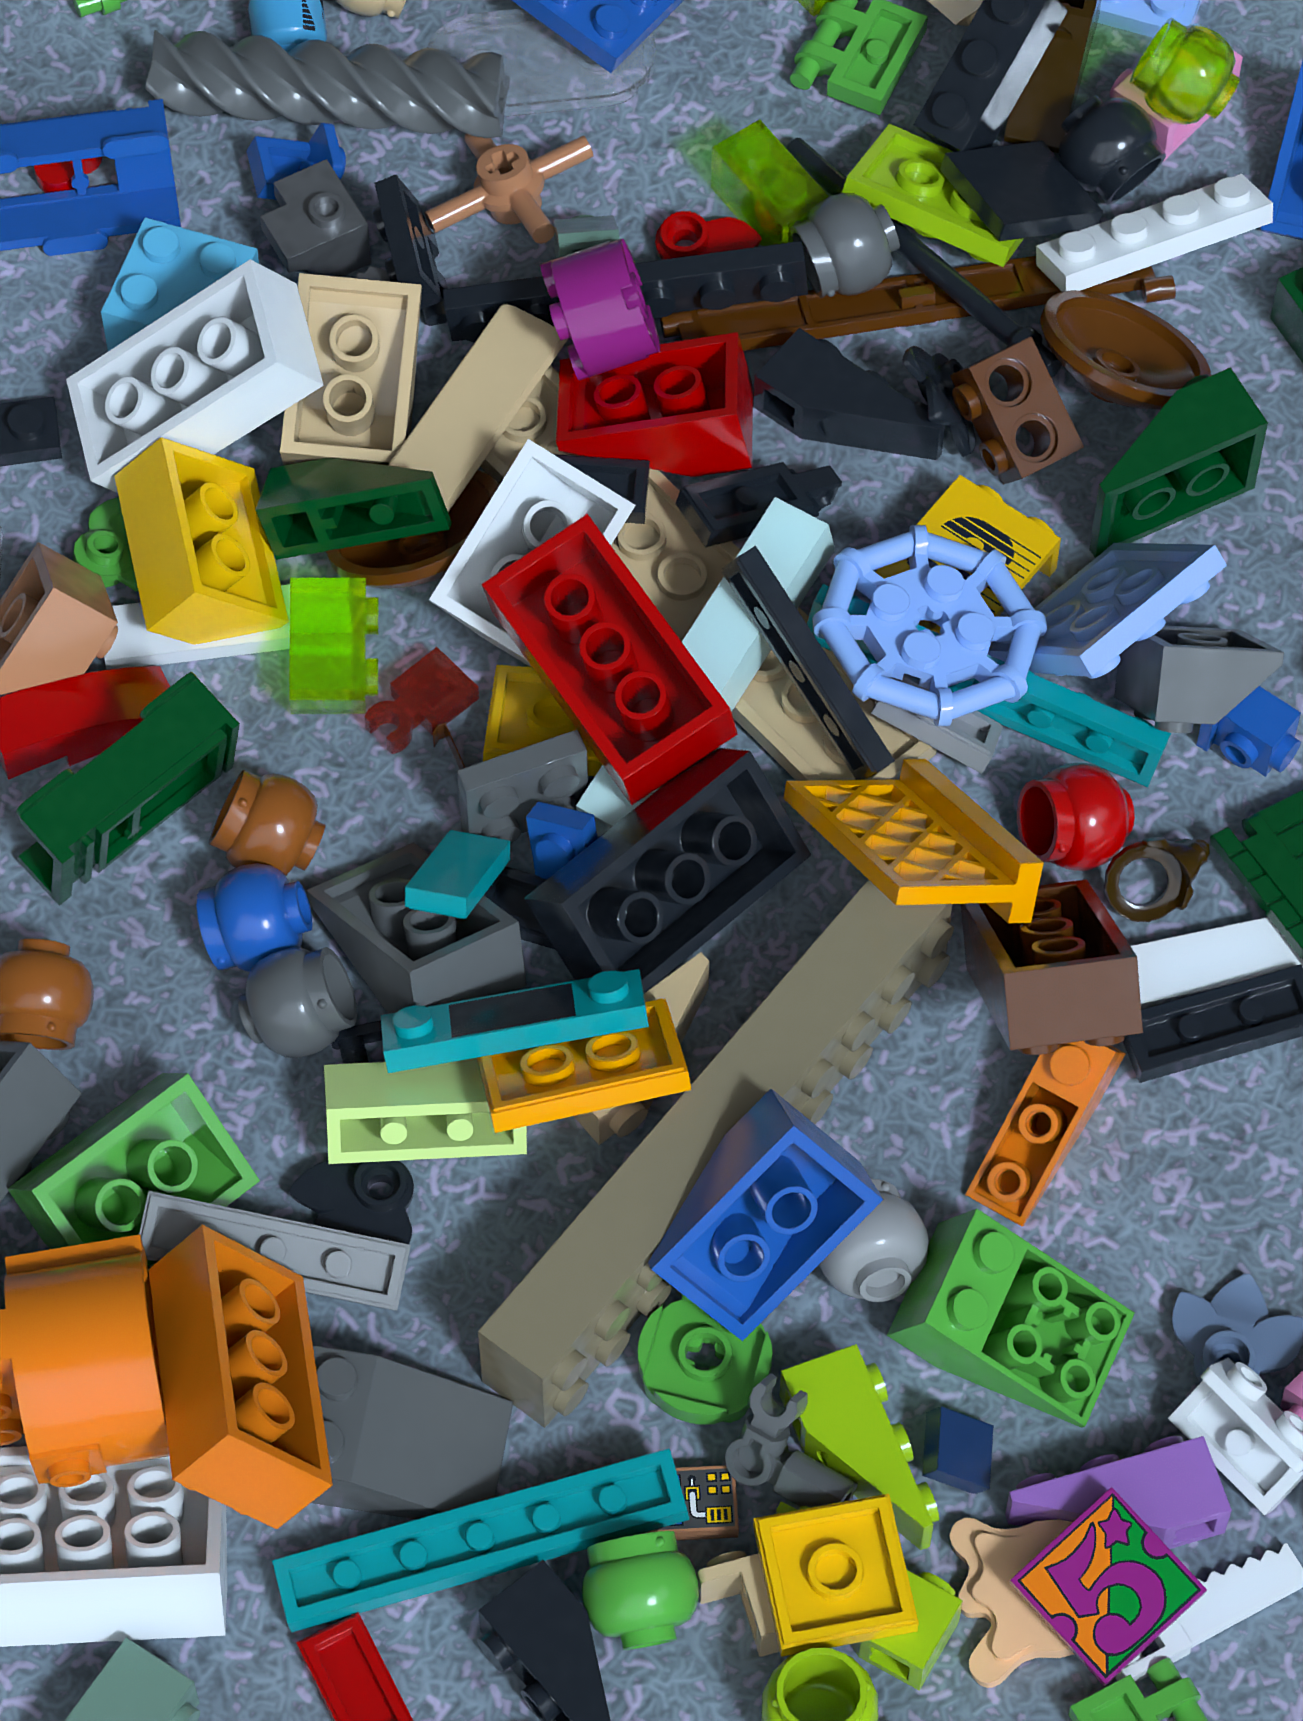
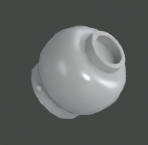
(881, 1252)

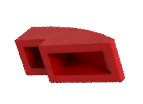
(74, 716)

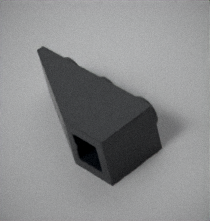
(836, 402)
(548, 1644)

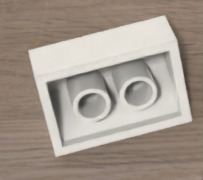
(528, 508)

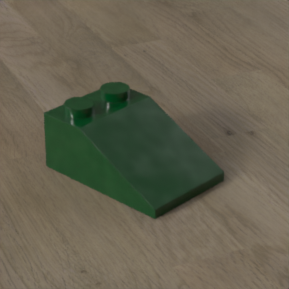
(1185, 461)

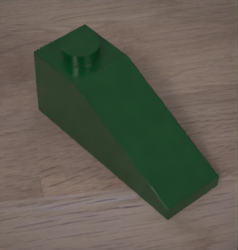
(346, 505)

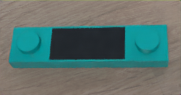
(513, 1020)

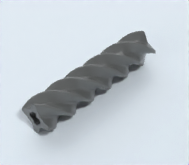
(321, 85)

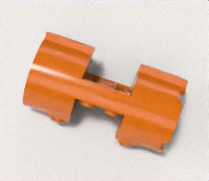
(81, 1360)

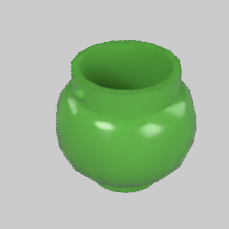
(639, 1589)

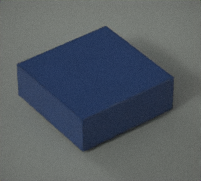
(957, 1450)

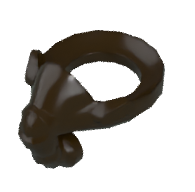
(1182, 863)

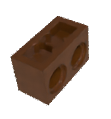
(1029, 403)

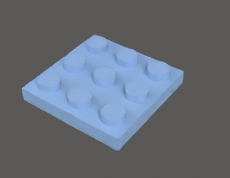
(1115, 603)

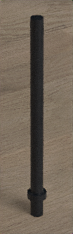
(931, 264)

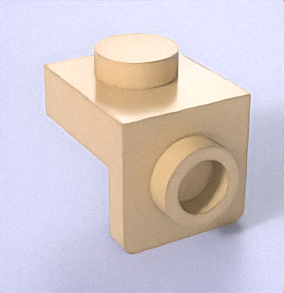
(743, 1575)

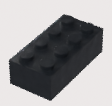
(671, 871)

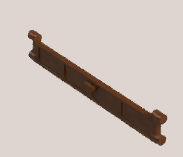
(893, 304)

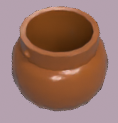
(268, 823)
(43, 995)

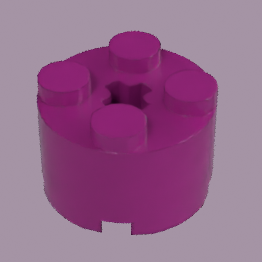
(600, 308)

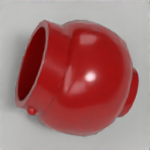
(1075, 816)

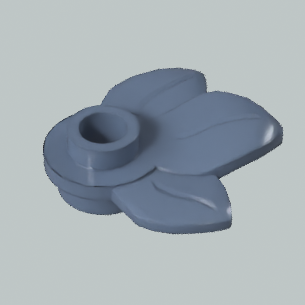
(1236, 1328)

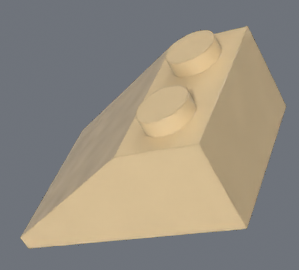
(367, 363)

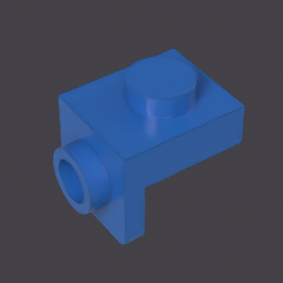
(278, 158)
(558, 836)

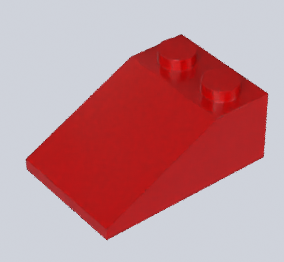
(677, 409)

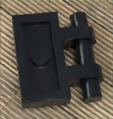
(411, 246)

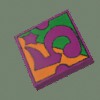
(1108, 1586)

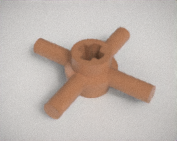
(510, 185)

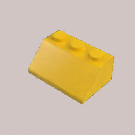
(198, 545)

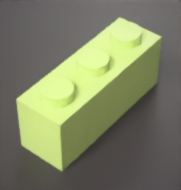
(411, 1114)

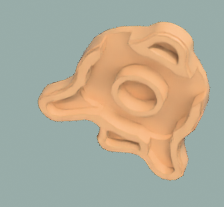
(1015, 1629)

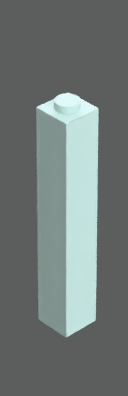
(724, 634)

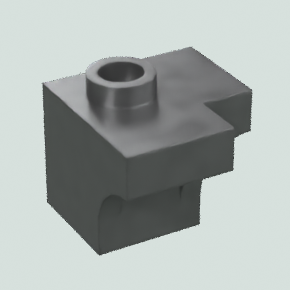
(317, 224)

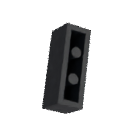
(989, 72)

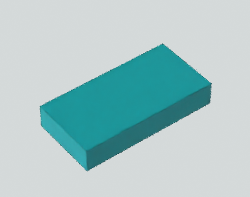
(457, 874)

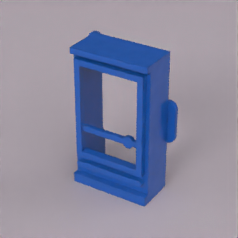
(87, 216)

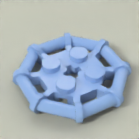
(938, 597)

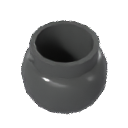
(846, 245)
(298, 1001)

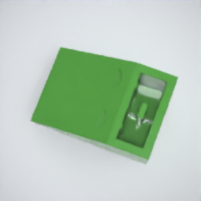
(1011, 1319)

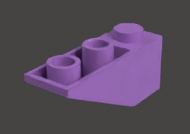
(1167, 1486)

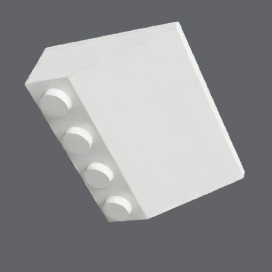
(108, 1556)

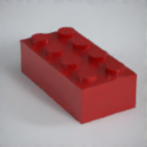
(610, 659)

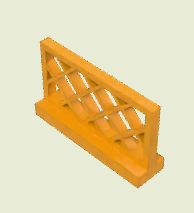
(922, 840)

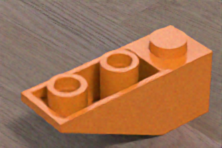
(1043, 1127)

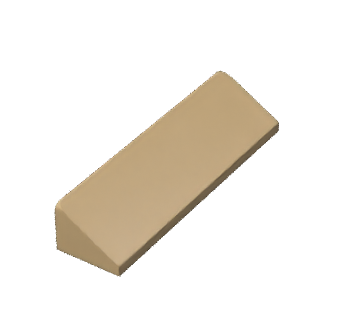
(480, 399)

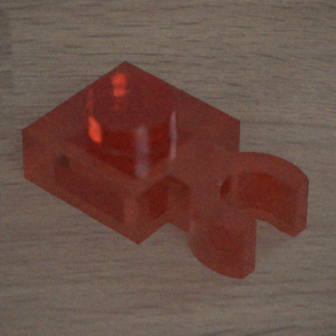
(424, 694)

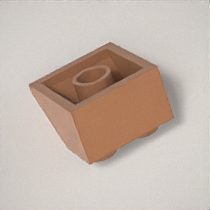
(52, 621)

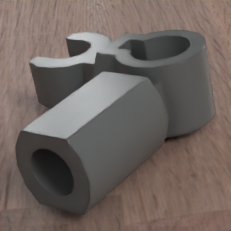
(764, 1456)

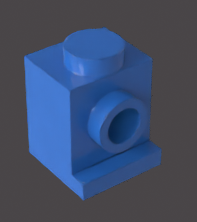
(1255, 733)

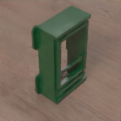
(129, 788)

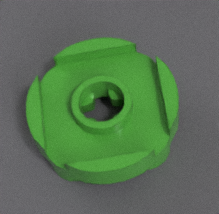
(692, 1393)

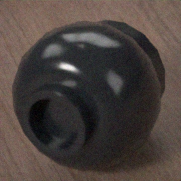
(1110, 146)

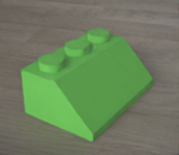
(153, 1142)

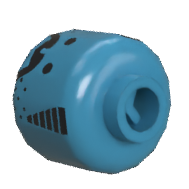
(288, 21)

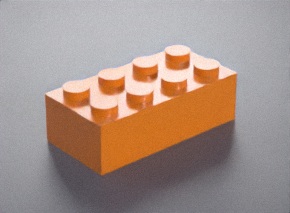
(239, 1378)

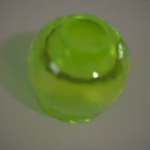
(1186, 72)

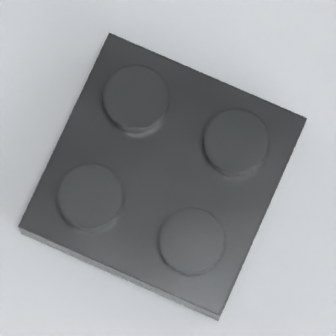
(505, 788)

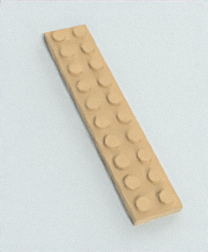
(680, 580)

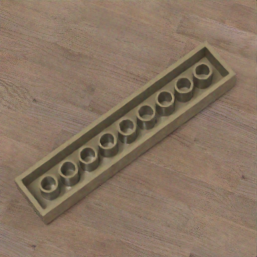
(800, 1044)

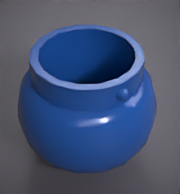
(252, 916)

